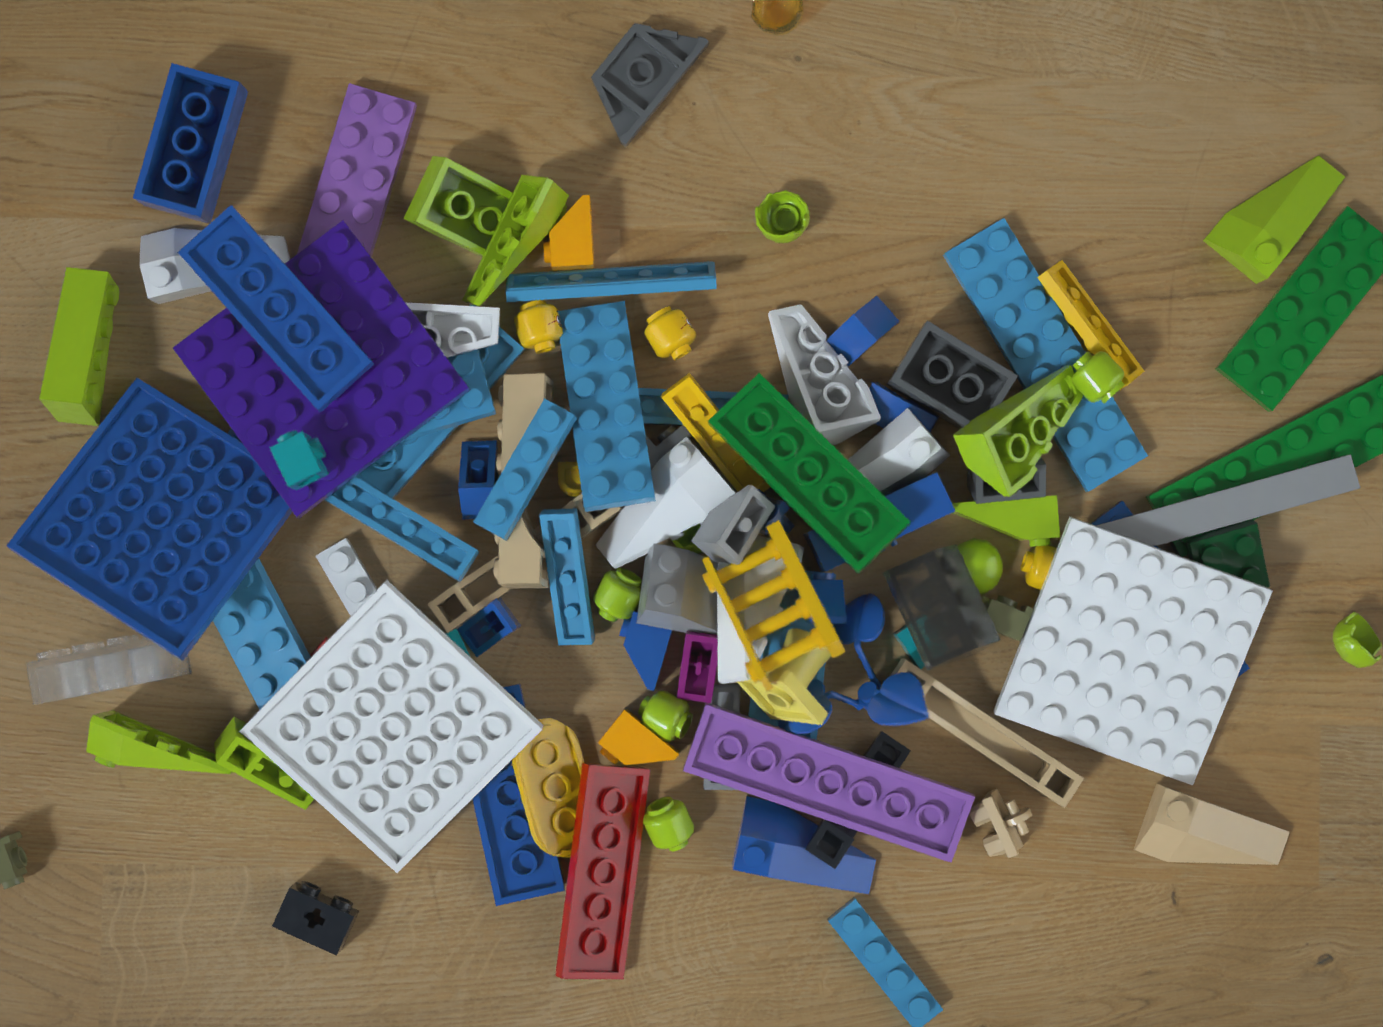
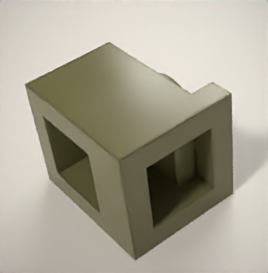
(1006, 617)
(12, 861)

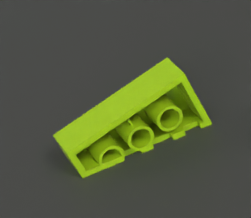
(80, 347)

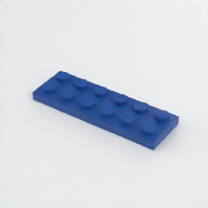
(276, 308)
(513, 858)

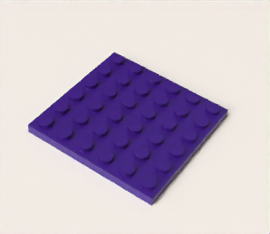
(372, 416)

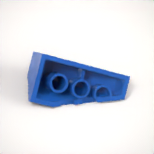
(774, 846)

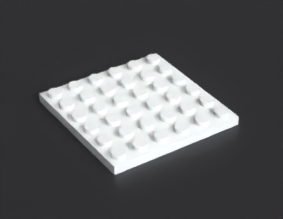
(1132, 650)
(392, 727)

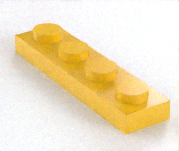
(1087, 319)
(694, 410)

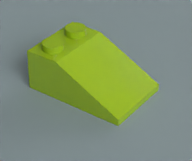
(458, 205)

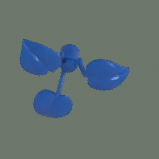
(894, 702)

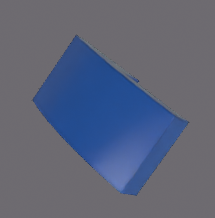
(892, 405)

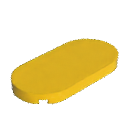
(549, 785)

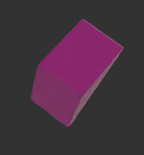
(698, 667)

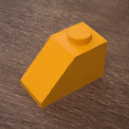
(572, 239)
(634, 743)

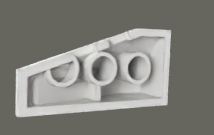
(167, 273)
(459, 327)
(819, 378)
(899, 454)
(684, 495)
(730, 649)

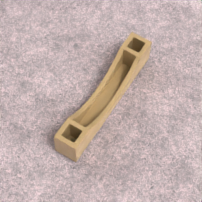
(522, 555)
(481, 588)
(995, 739)

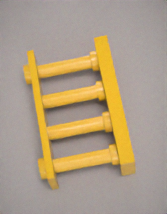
(806, 606)

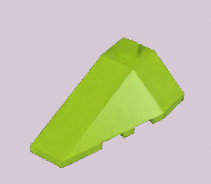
(1270, 223)
(1014, 434)
(128, 742)

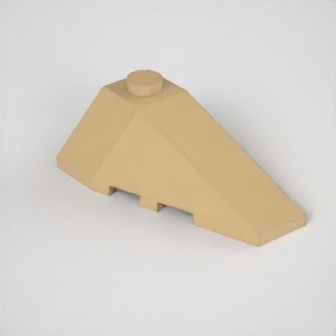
(1201, 832)

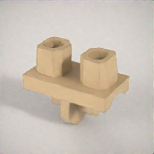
(1006, 836)

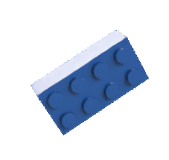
(190, 143)

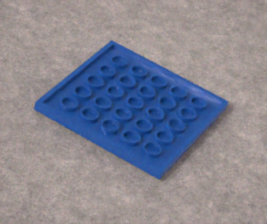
(155, 519)

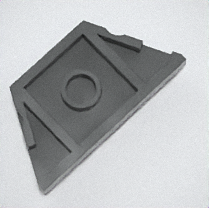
(642, 75)

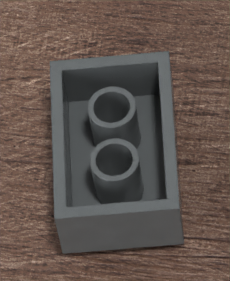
(950, 377)

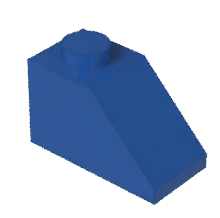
(476, 475)
(831, 597)
(646, 648)

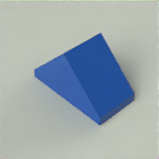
(862, 330)
(488, 627)

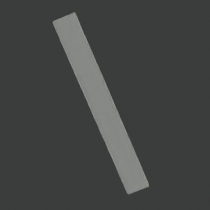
(1239, 503)

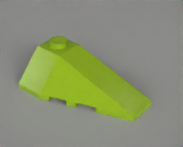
(525, 222)

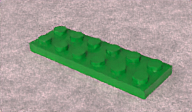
(1306, 310)
(809, 473)

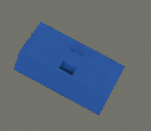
(918, 502)

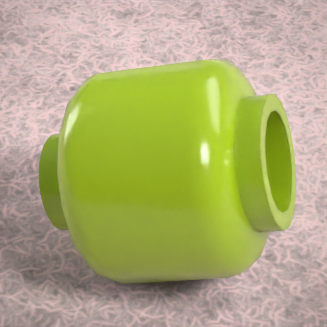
(1097, 376)
(618, 594)
(666, 715)
(668, 824)

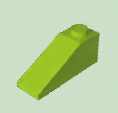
(1021, 519)
(244, 758)

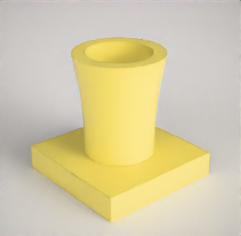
(789, 697)

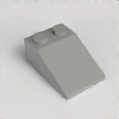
(675, 592)

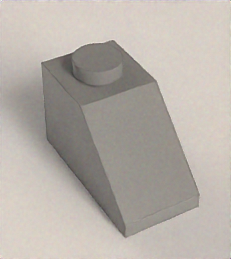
(733, 526)

